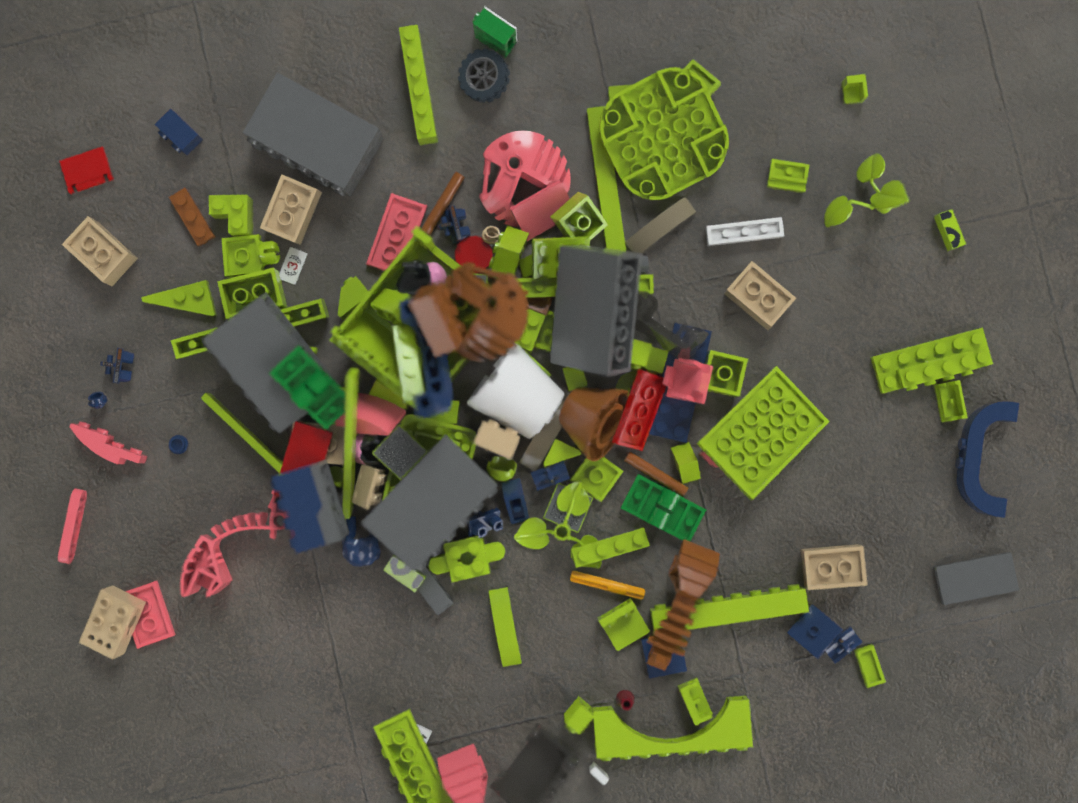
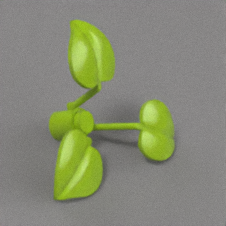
(890, 196)
(571, 500)

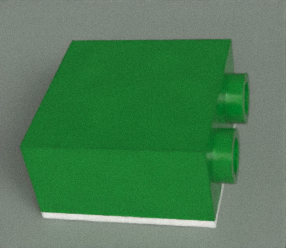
(494, 31)

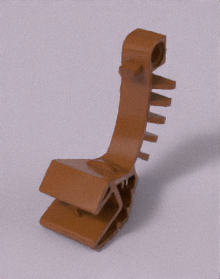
(690, 575)

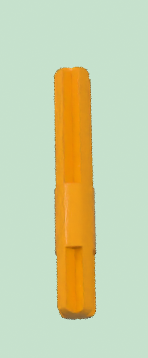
(607, 585)

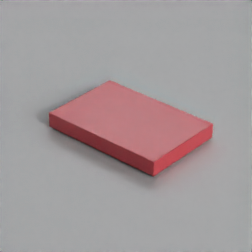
(535, 211)
(154, 620)

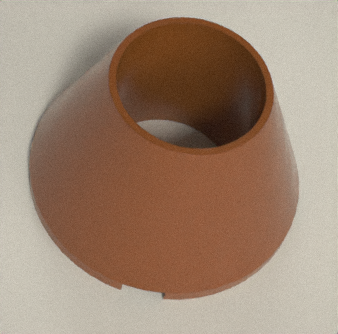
(592, 418)

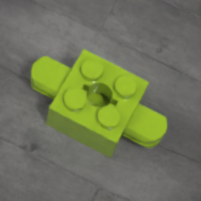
(467, 558)

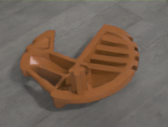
(495, 327)

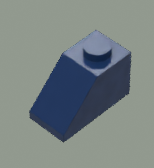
(515, 500)

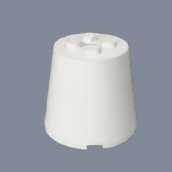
(517, 394)

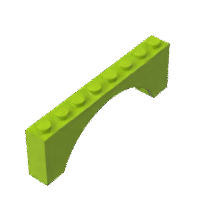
(726, 731)

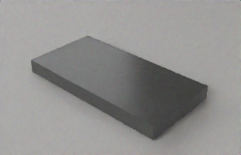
(976, 578)

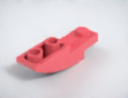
(103, 445)

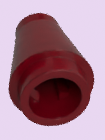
(623, 696)

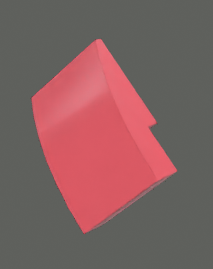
(375, 415)

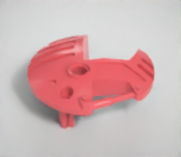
(537, 164)

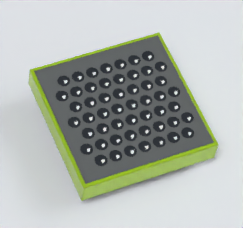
(399, 452)
(556, 516)

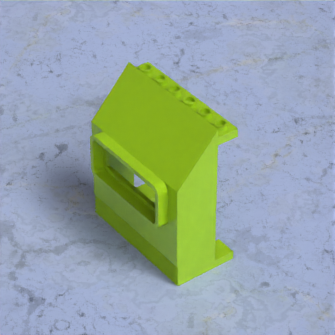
(370, 338)

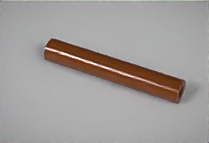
(442, 203)
(656, 474)

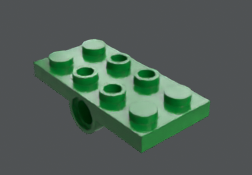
(310, 387)
(663, 508)

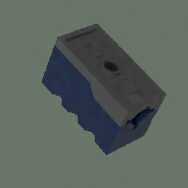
(310, 506)

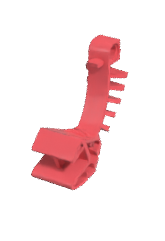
(205, 562)
(464, 775)

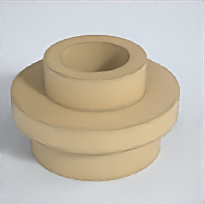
(490, 234)

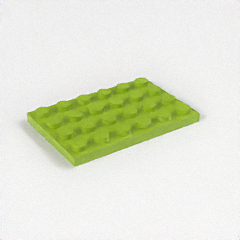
(763, 433)

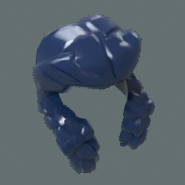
(361, 551)

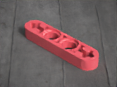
(72, 526)

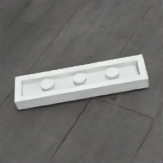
(744, 231)

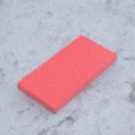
(395, 230)

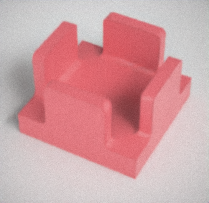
(688, 380)

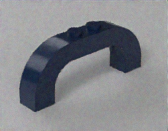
(436, 370)
(970, 456)

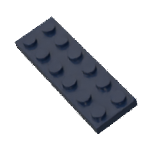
(675, 415)

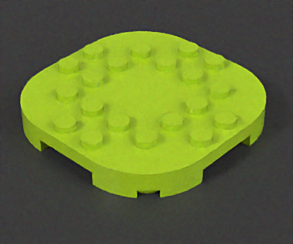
(663, 133)

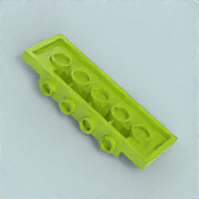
(932, 361)
(411, 760)

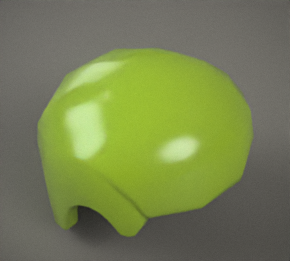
(501, 468)

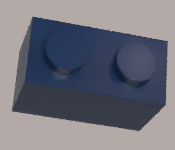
(178, 131)

